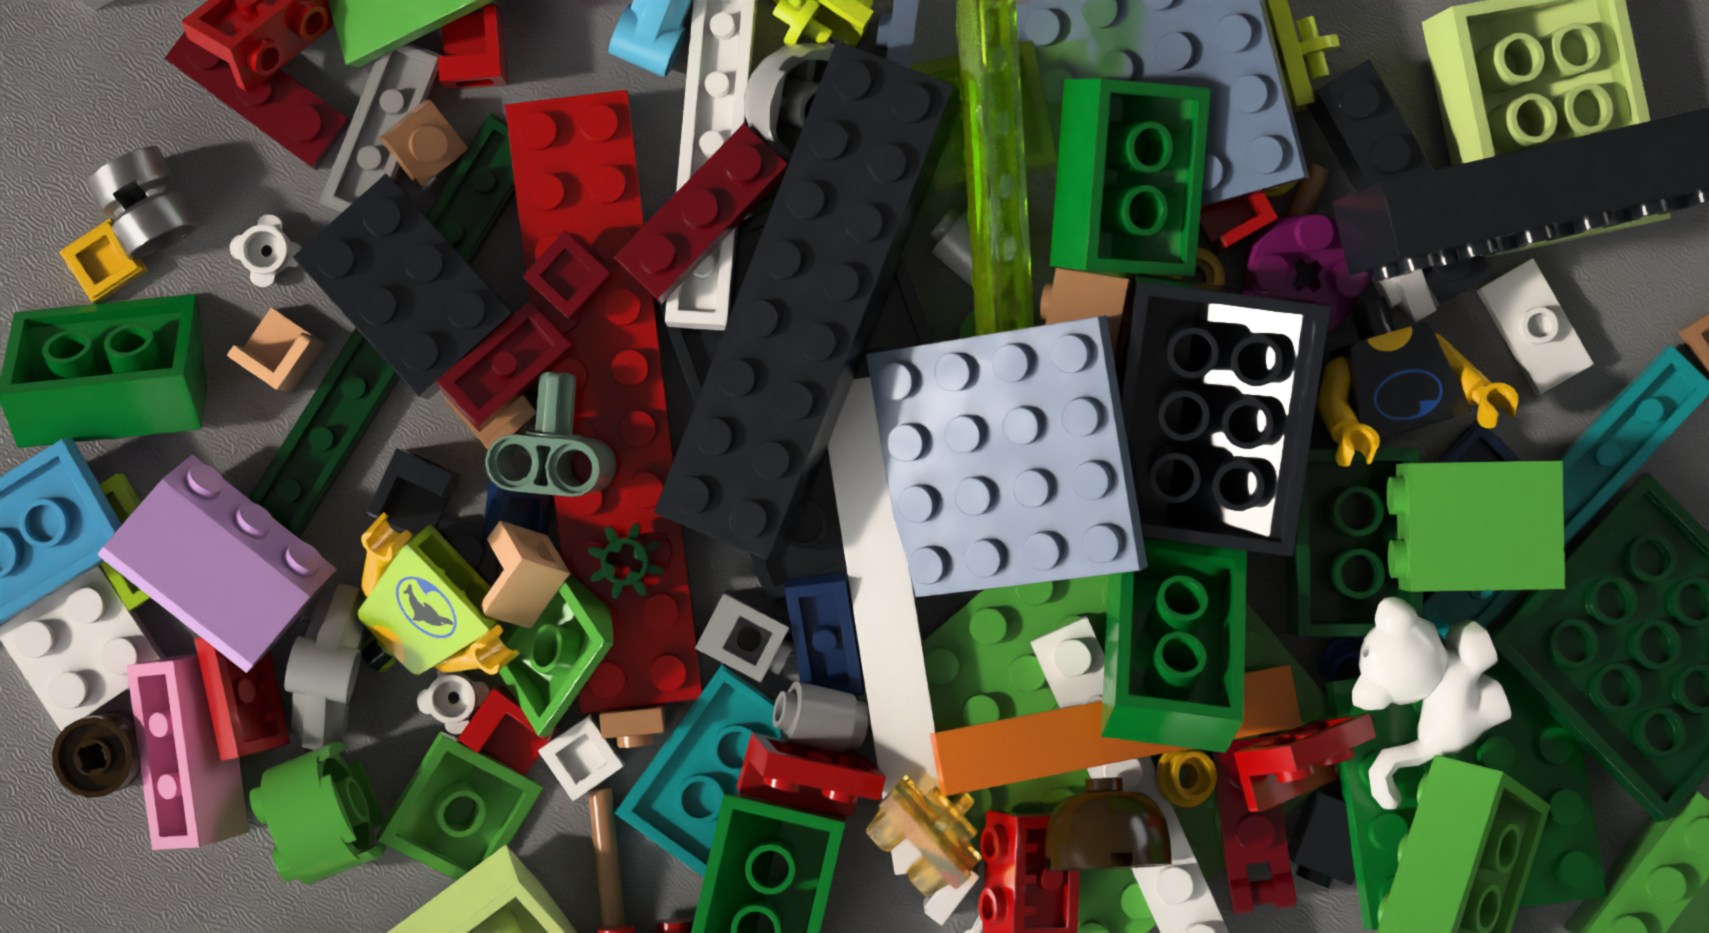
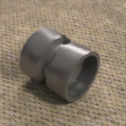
(152, 222)

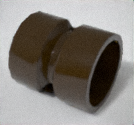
(98, 754)

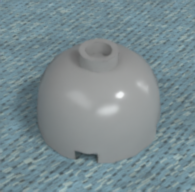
(782, 94)

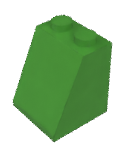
(1477, 526)

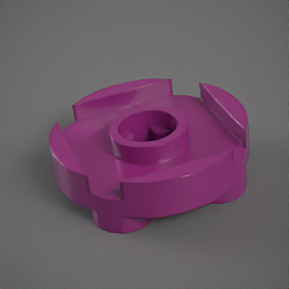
(1310, 241)

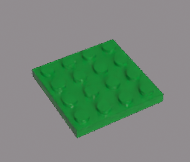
(1526, 748)

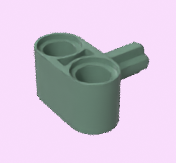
(552, 447)

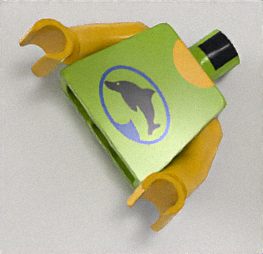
(425, 605)

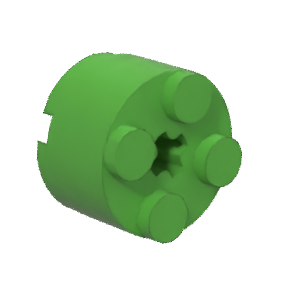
(319, 814)

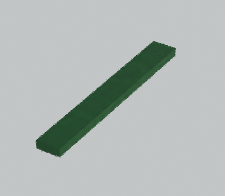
(359, 375)

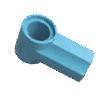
(651, 34)

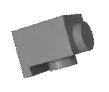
(722, 643)

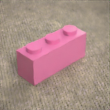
(186, 786)

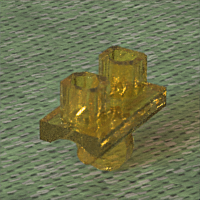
(934, 828)

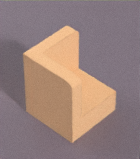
(278, 351)
(529, 577)

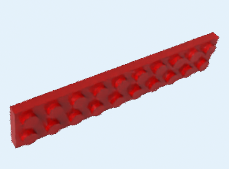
(582, 176)

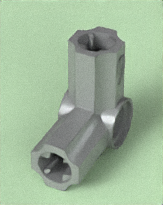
(326, 667)

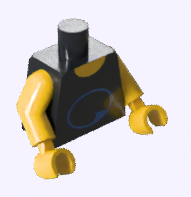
(1399, 384)

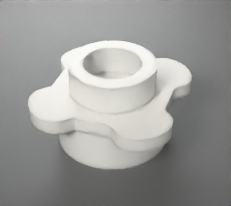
(249, 245)
(457, 715)

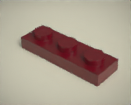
(276, 107)
(702, 213)

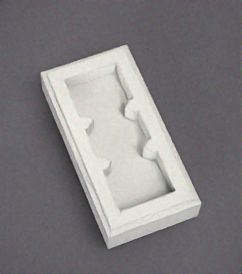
(1534, 327)

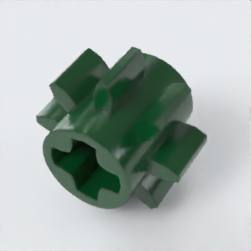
(610, 568)

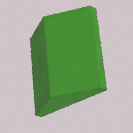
(557, 654)
(458, 808)

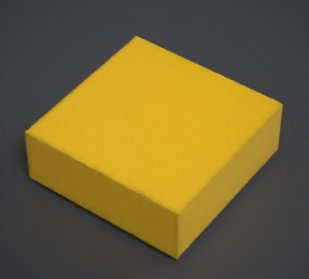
(101, 263)

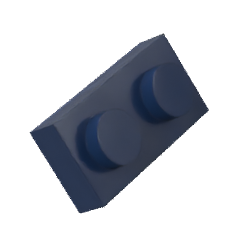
(825, 632)

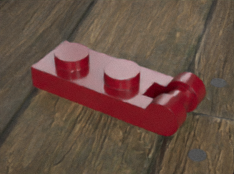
(1250, 838)

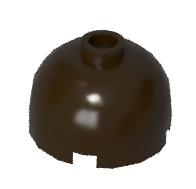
(1107, 830)

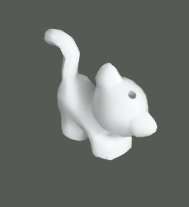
(1408, 663)

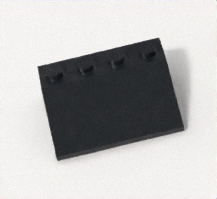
(1220, 411)

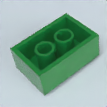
(1177, 647)

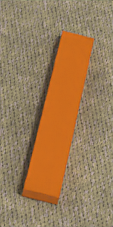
(1072, 740)

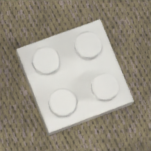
(78, 647)

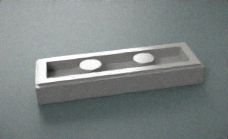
(392, 91)

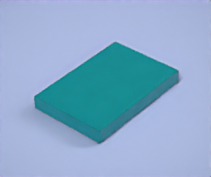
(701, 760)

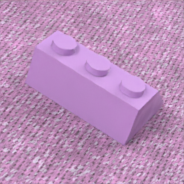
(218, 562)

